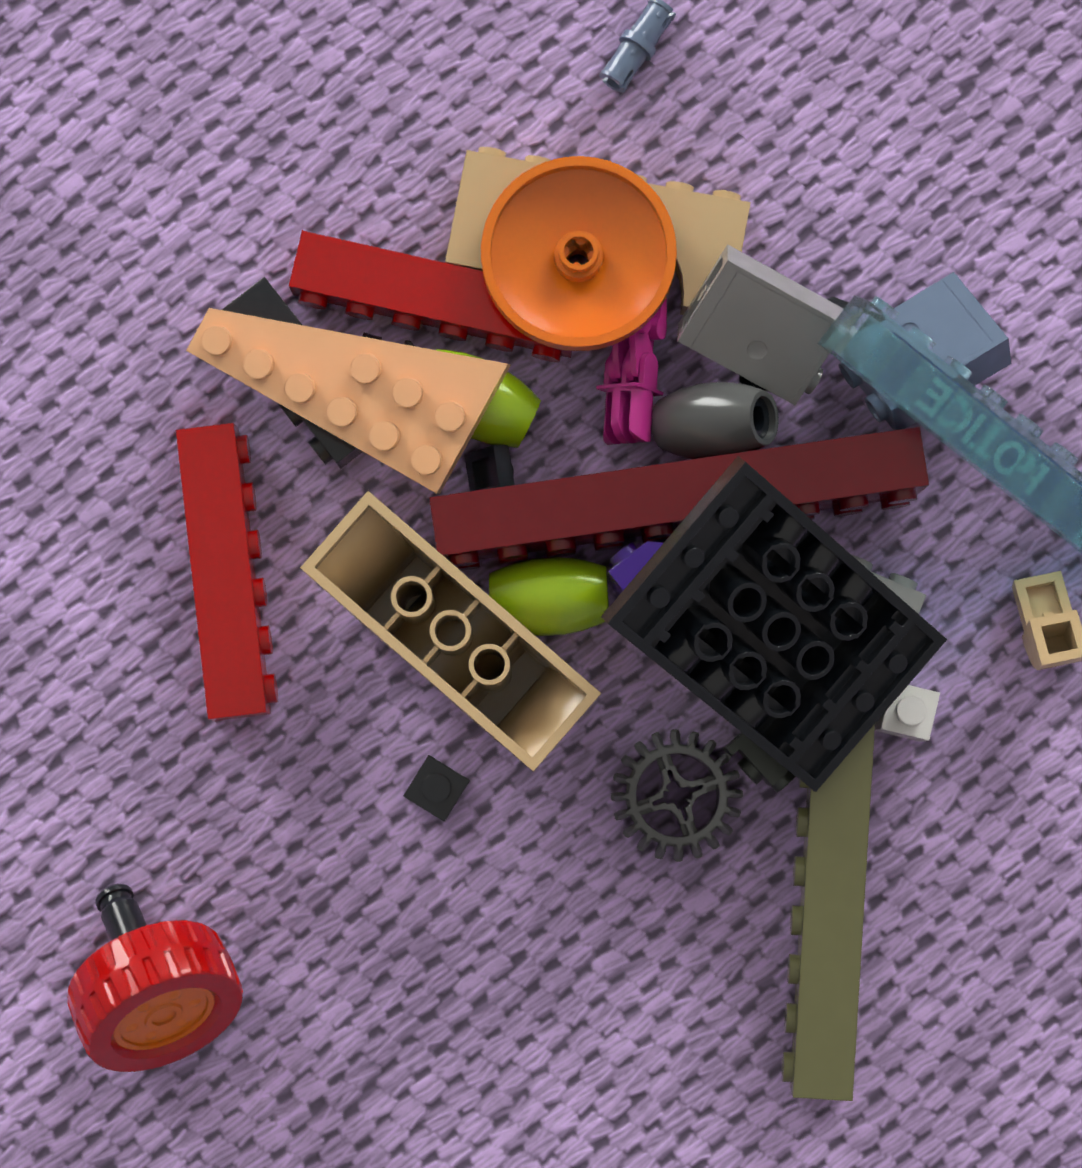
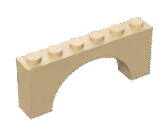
(700, 220)

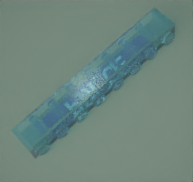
(959, 413)

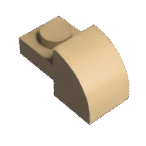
(1049, 624)

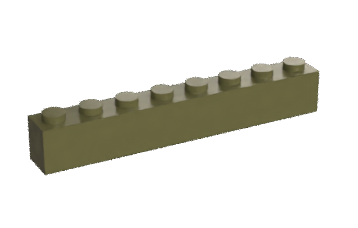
(829, 930)

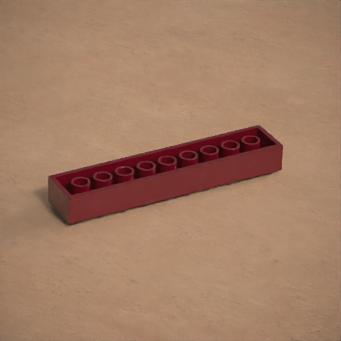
(657, 498)

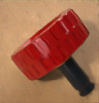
(151, 988)

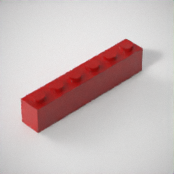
(405, 289)
(224, 572)

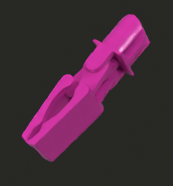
(632, 383)

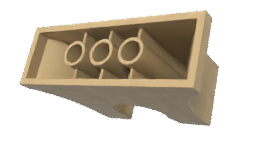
(450, 631)

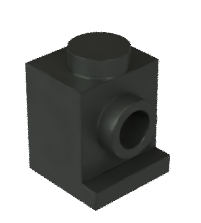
(759, 764)

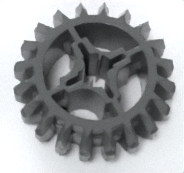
(717, 781)

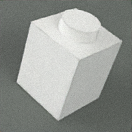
(910, 714)

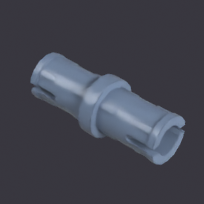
(637, 45)

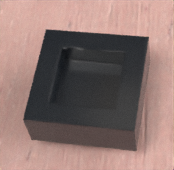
(489, 468)
(436, 788)

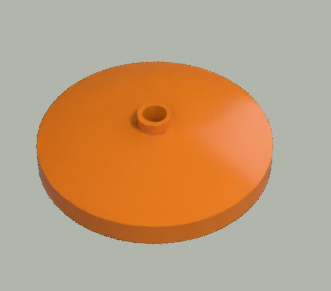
(589, 211)

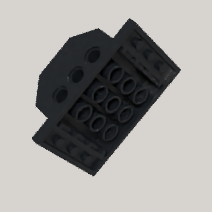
(774, 625)

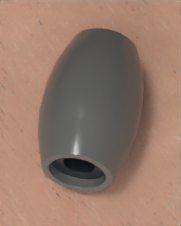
(714, 420)

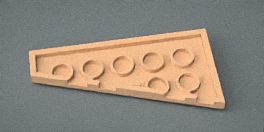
(378, 395)

